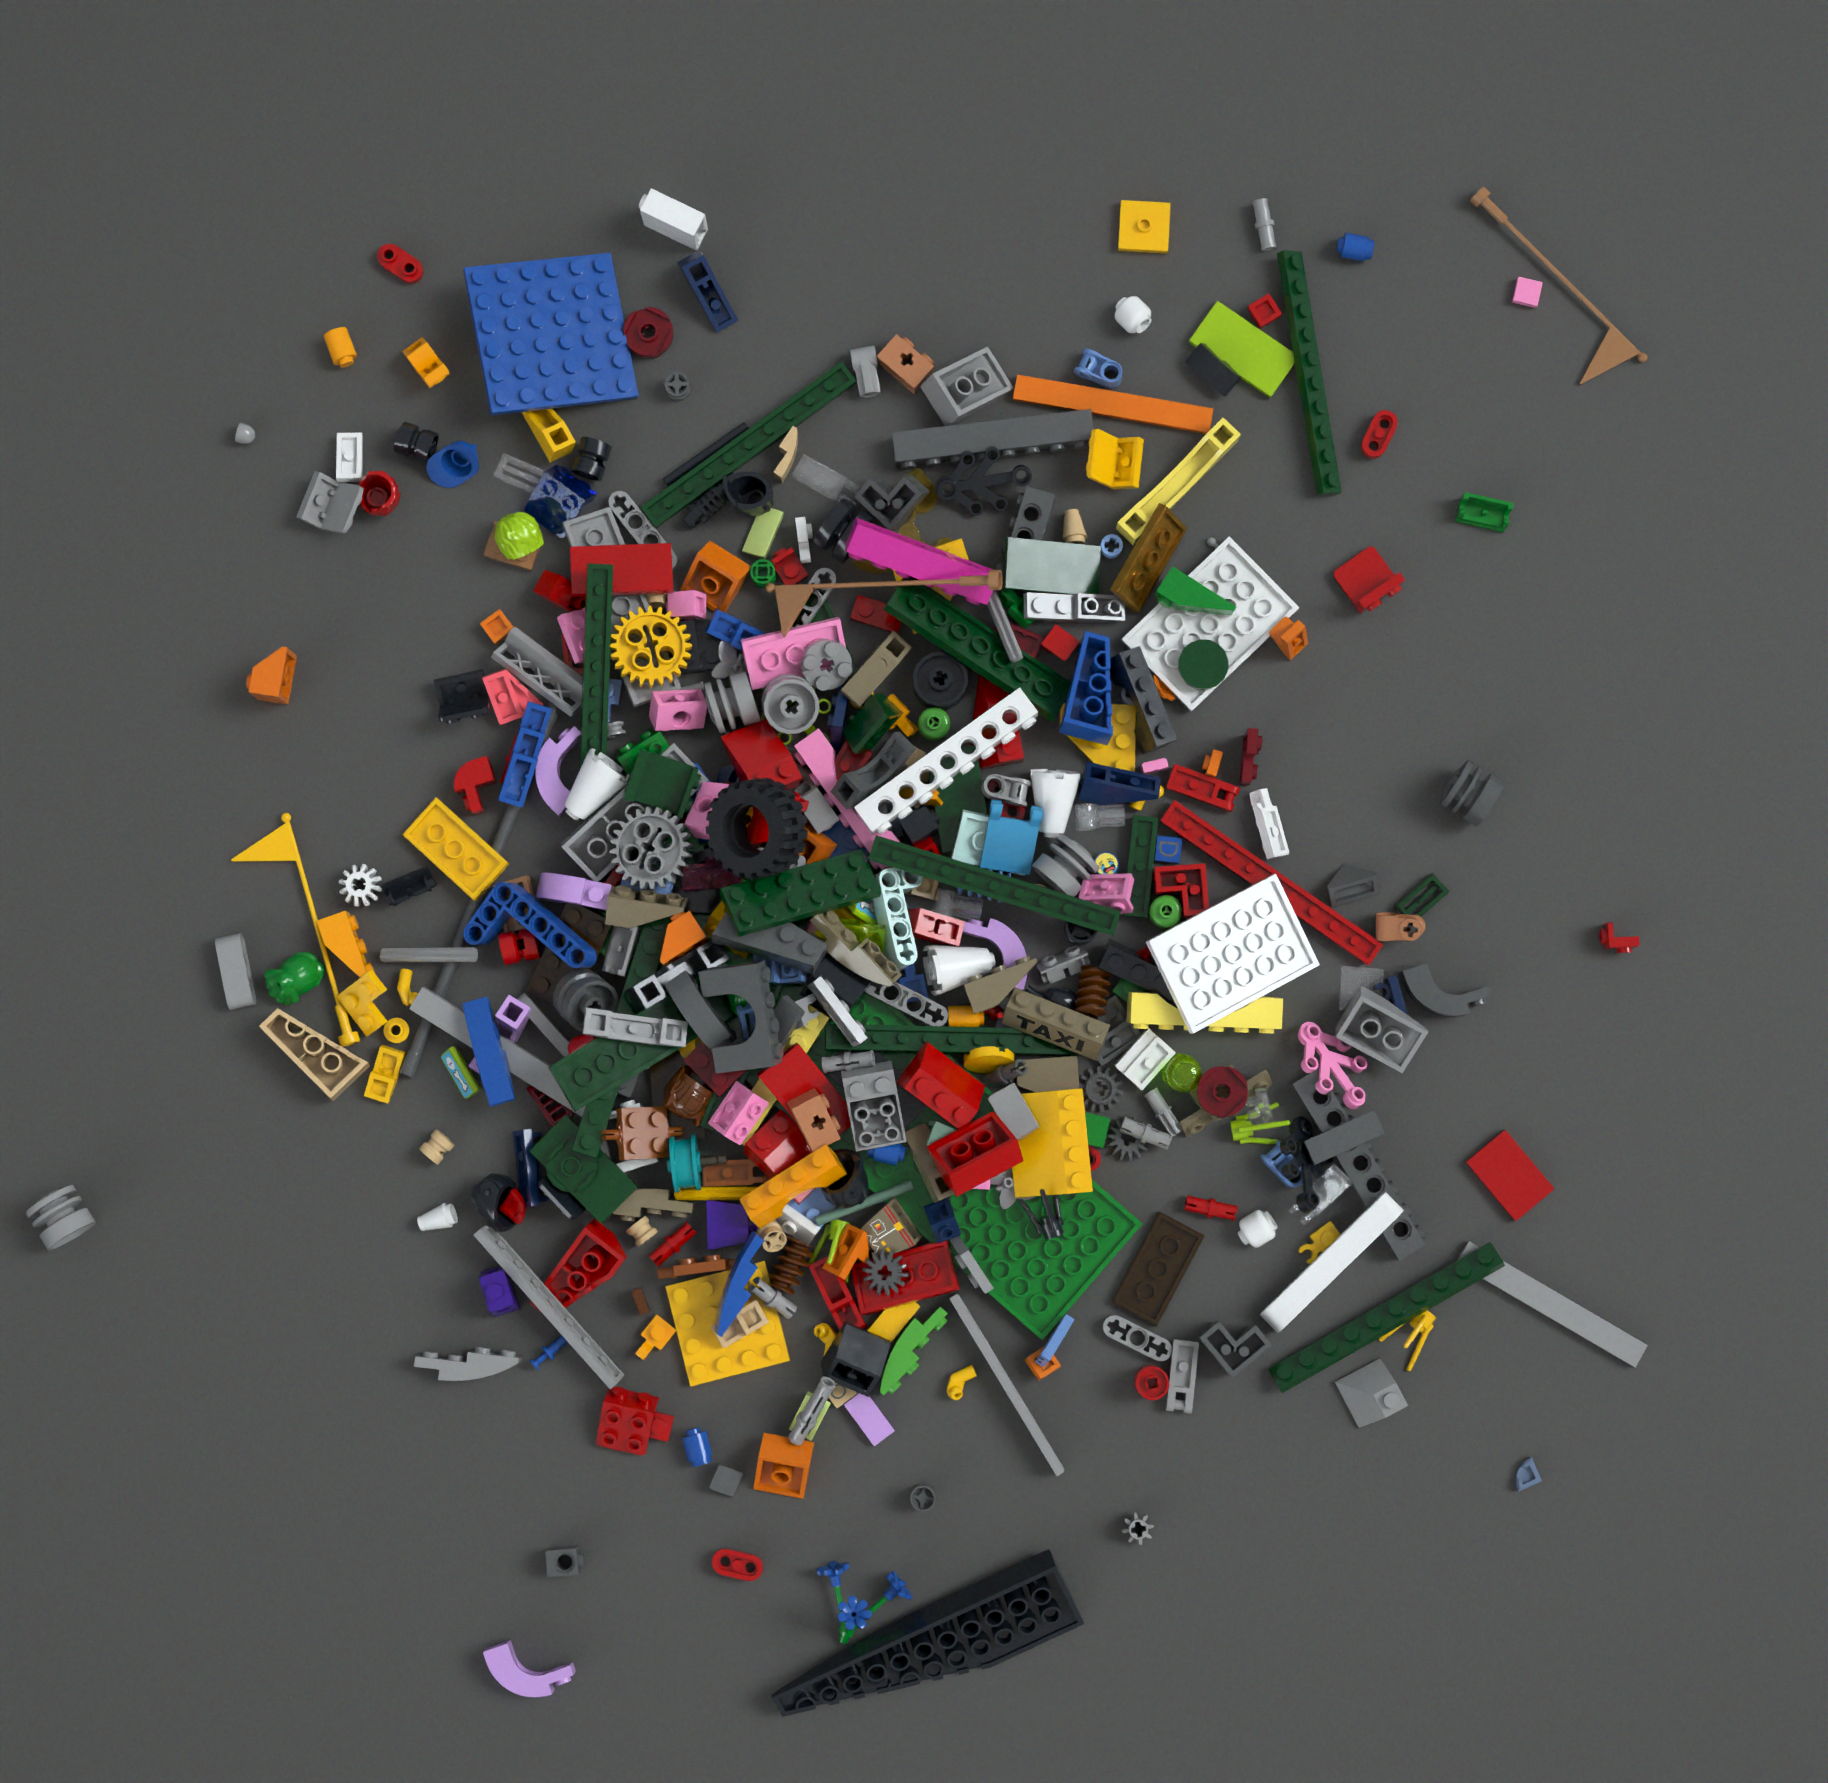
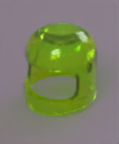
(1182, 1073)

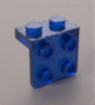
(558, 499)

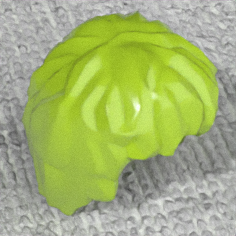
(518, 535)

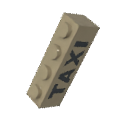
(1055, 1024)

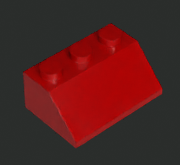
(942, 1086)
(975, 1153)

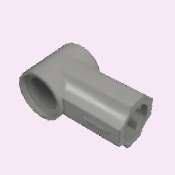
(865, 364)

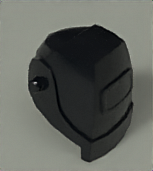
(748, 493)
(852, 1187)
(488, 1198)

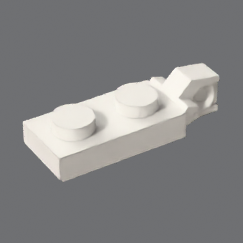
(1269, 825)

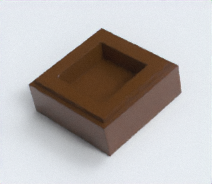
(640, 1301)

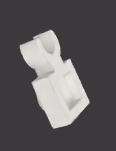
(804, 532)

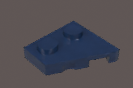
(837, 721)

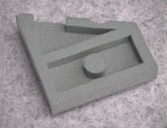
(965, 1260)

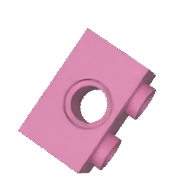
(677, 709)
(696, 819)

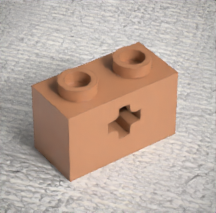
(892, 361)
(804, 1109)

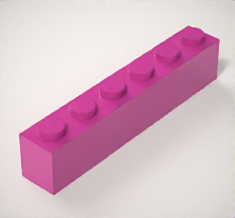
(915, 559)

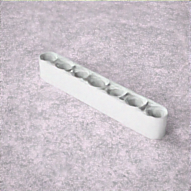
(1331, 1262)

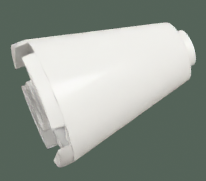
(595, 784)
(1055, 794)
(951, 966)

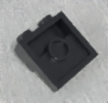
(704, 647)

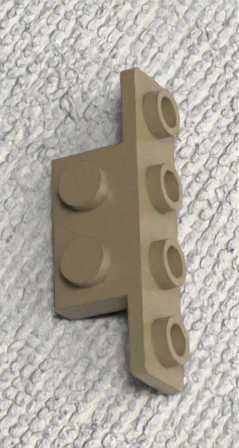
(1199, 1119)

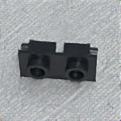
(408, 885)

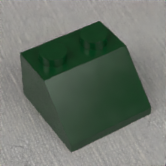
(871, 723)

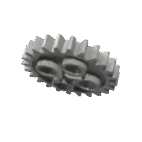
(671, 857)

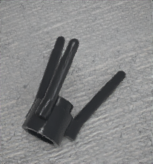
(1052, 1223)

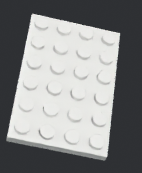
(1168, 631)
(1232, 953)

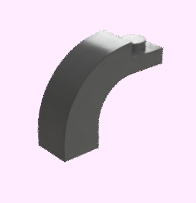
(889, 763)
(1429, 997)
(698, 1011)

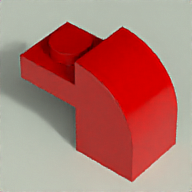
(470, 778)

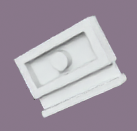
(1144, 1059)

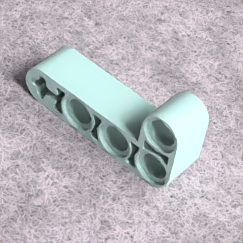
(899, 917)

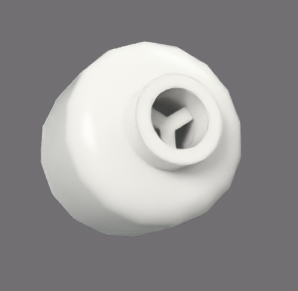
(1133, 314)
(1257, 1228)

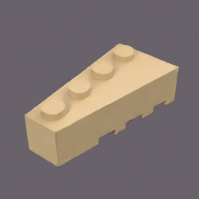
(319, 1058)

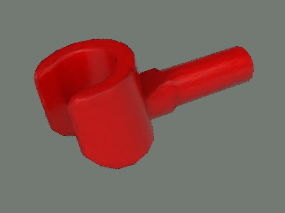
(995, 1012)

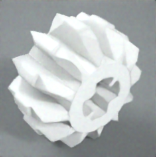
(360, 895)

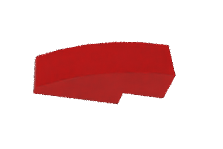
(836, 1296)

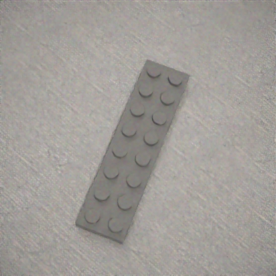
(601, 529)

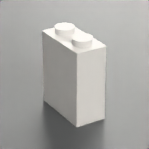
(673, 219)

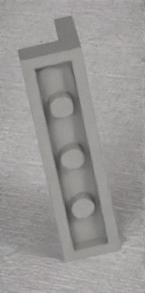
(546, 668)

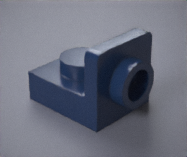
(942, 1220)

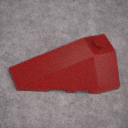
(1010, 753)

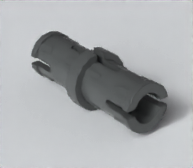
(1005, 1074)

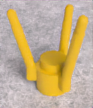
(1421, 1324)

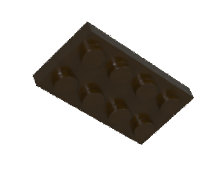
(551, 968)

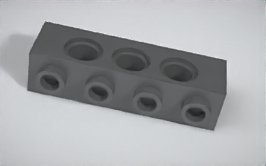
(1032, 500)

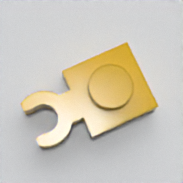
(1321, 1240)

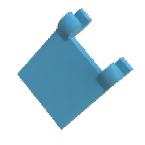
(1010, 841)

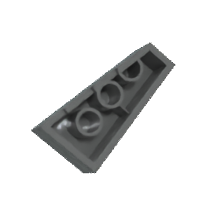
(780, 943)

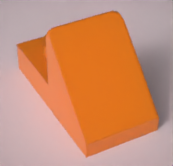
(1289, 636)
(851, 1246)

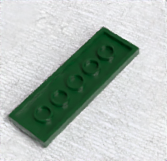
(800, 892)

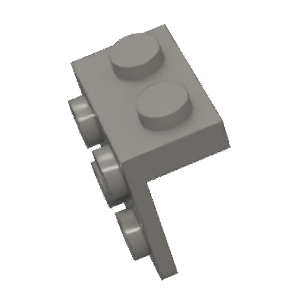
(330, 503)

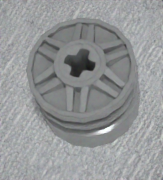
(731, 702)
(1065, 866)
(60, 1217)

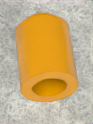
(340, 347)
(964, 1016)

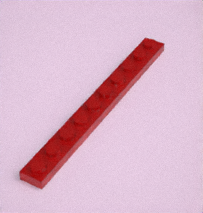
(1254, 870)

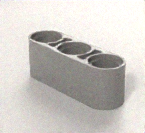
(235, 971)

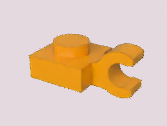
(906, 725)
(656, 1334)

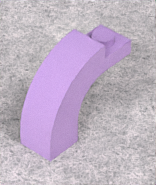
(548, 770)
(572, 890)
(1002, 937)
(510, 1021)
(520, 1680)

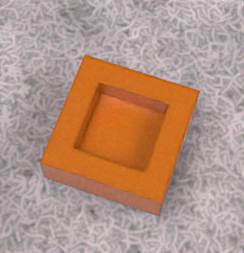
(496, 626)
(1212, 762)
(1038, 1370)

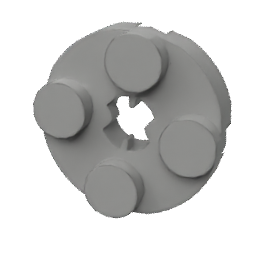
(823, 678)

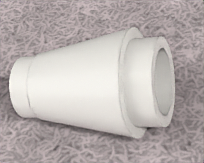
(440, 1217)

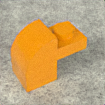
(426, 362)

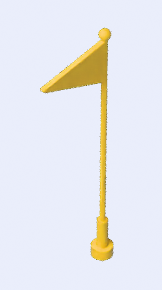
(281, 846)

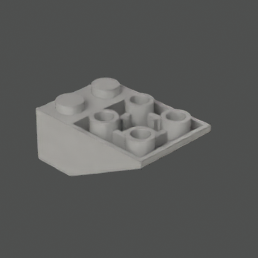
(873, 1106)

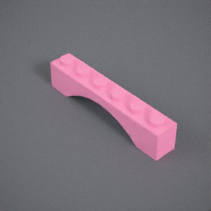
(820, 758)

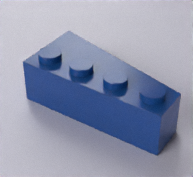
(1089, 699)

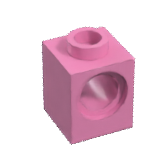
(687, 605)

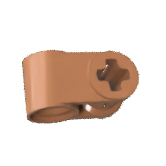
(1394, 926)

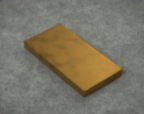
(1148, 558)

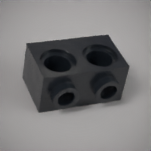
(920, 825)

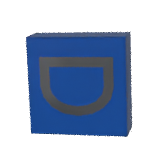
(1168, 849)

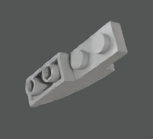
(1073, 608)
(478, 1364)

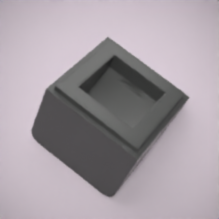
(725, 1480)

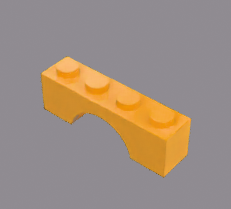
(813, 1171)

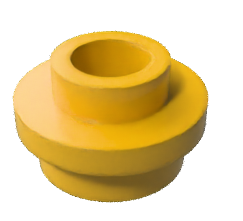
(404, 1033)

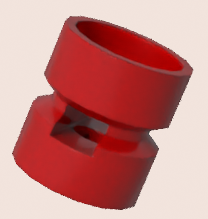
(511, 949)
(1151, 1382)

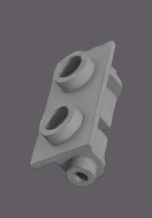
(1052, 966)

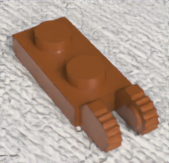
(733, 1173)

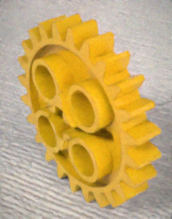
(672, 641)

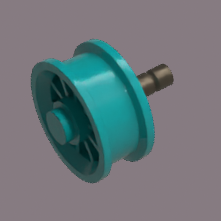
(687, 1163)

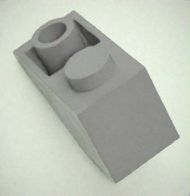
(819, 812)

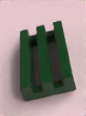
(1438, 884)

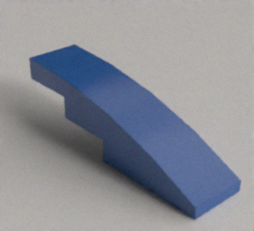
(731, 628)
(525, 754)
(488, 1051)
(734, 1293)

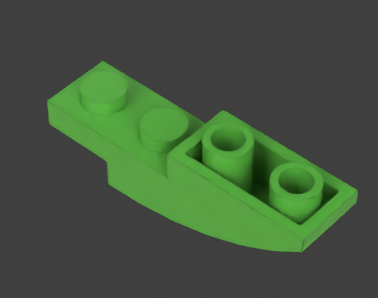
(902, 1357)

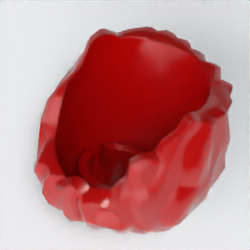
(379, 493)

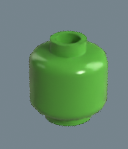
(928, 731)
(1157, 916)

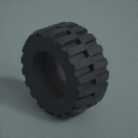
(728, 828)

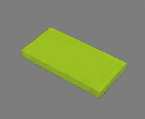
(1245, 348)

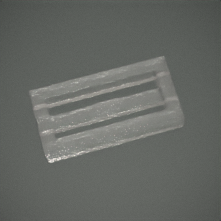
(502, 466)

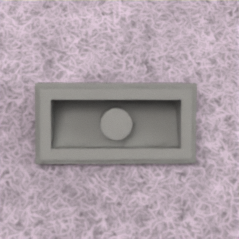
(1014, 1111)

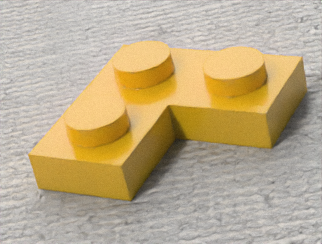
(358, 1002)

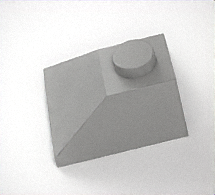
(1371, 1393)

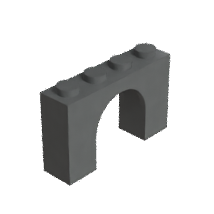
(751, 983)

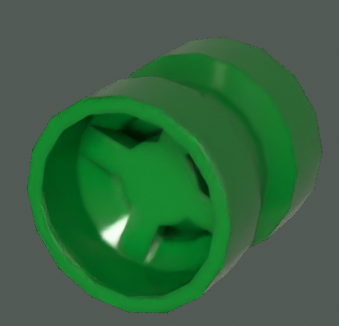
(765, 576)

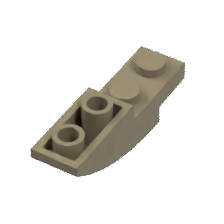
(859, 957)
(655, 1201)

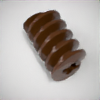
(1092, 991)
(791, 1265)

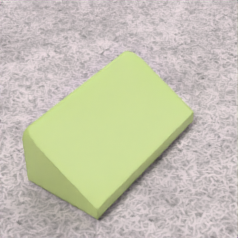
(763, 534)

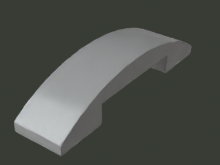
(634, 1028)

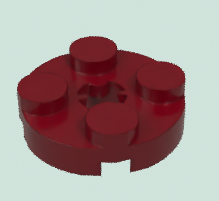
(643, 319)
(1222, 1077)

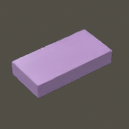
(869, 1418)

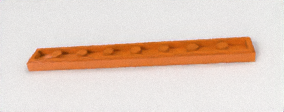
(1113, 404)

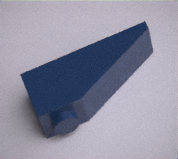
(707, 290)
(1113, 785)

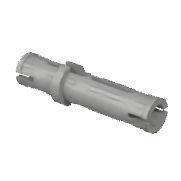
(807, 1419)

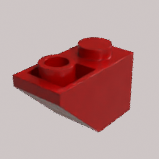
(558, 592)

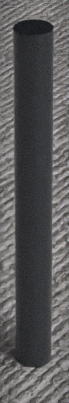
(702, 456)

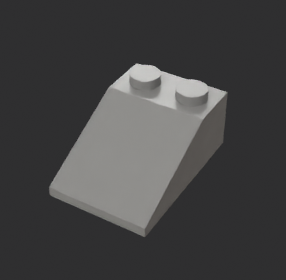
(966, 386)
(1380, 1029)

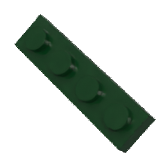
(1141, 862)

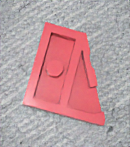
(507, 695)

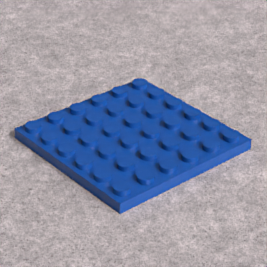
(550, 333)

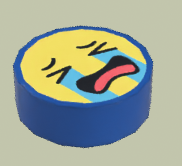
(1107, 863)

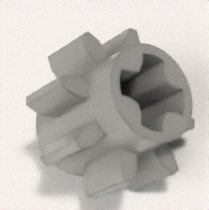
(1131, 1524)

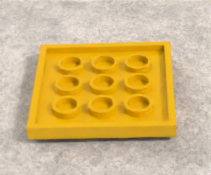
(696, 1309)

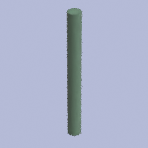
(869, 1201)

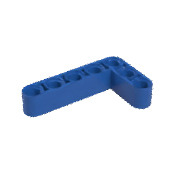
(532, 921)

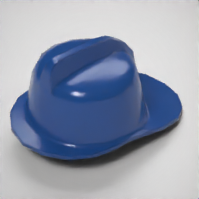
(453, 464)

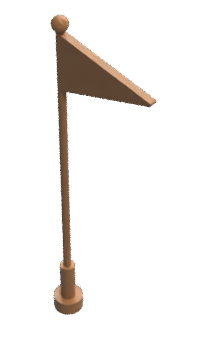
(1615, 346)
(793, 597)

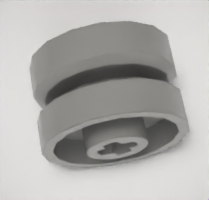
(790, 718)

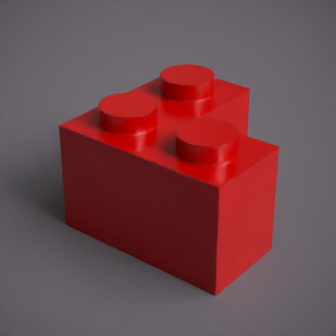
(1188, 881)

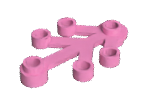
(1314, 1039)

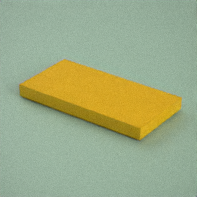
(455, 849)

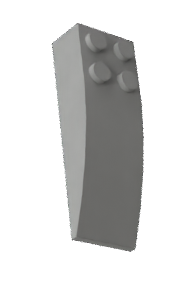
(591, 842)

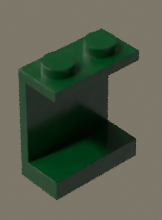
(661, 782)

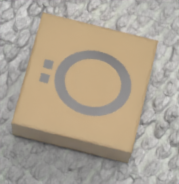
(841, 1395)

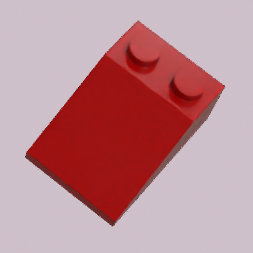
(761, 754)
(778, 1147)

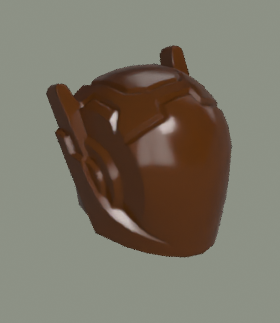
(687, 1095)

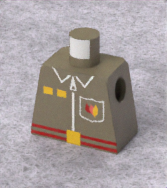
(890, 1229)

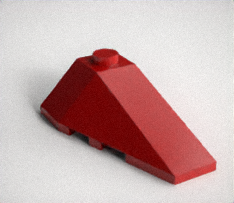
(586, 1264)

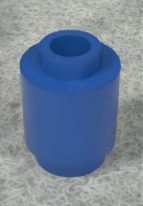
(1355, 247)
(888, 1154)
(697, 1447)

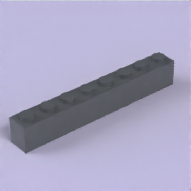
(1010, 436)

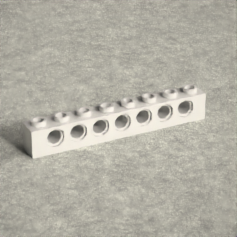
(972, 733)

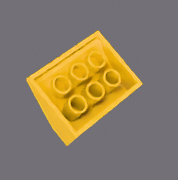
(1057, 1150)

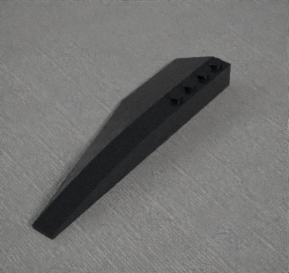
(949, 1636)

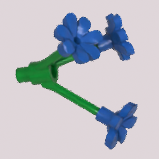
(853, 1614)

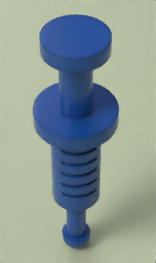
(549, 1351)

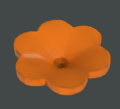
(1163, 691)

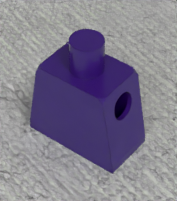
(727, 1224)
(498, 1291)

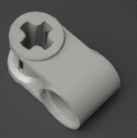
(1008, 789)

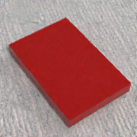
(1509, 1175)

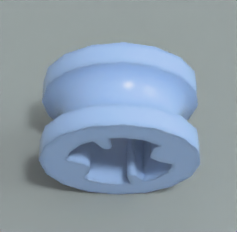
(1117, 551)

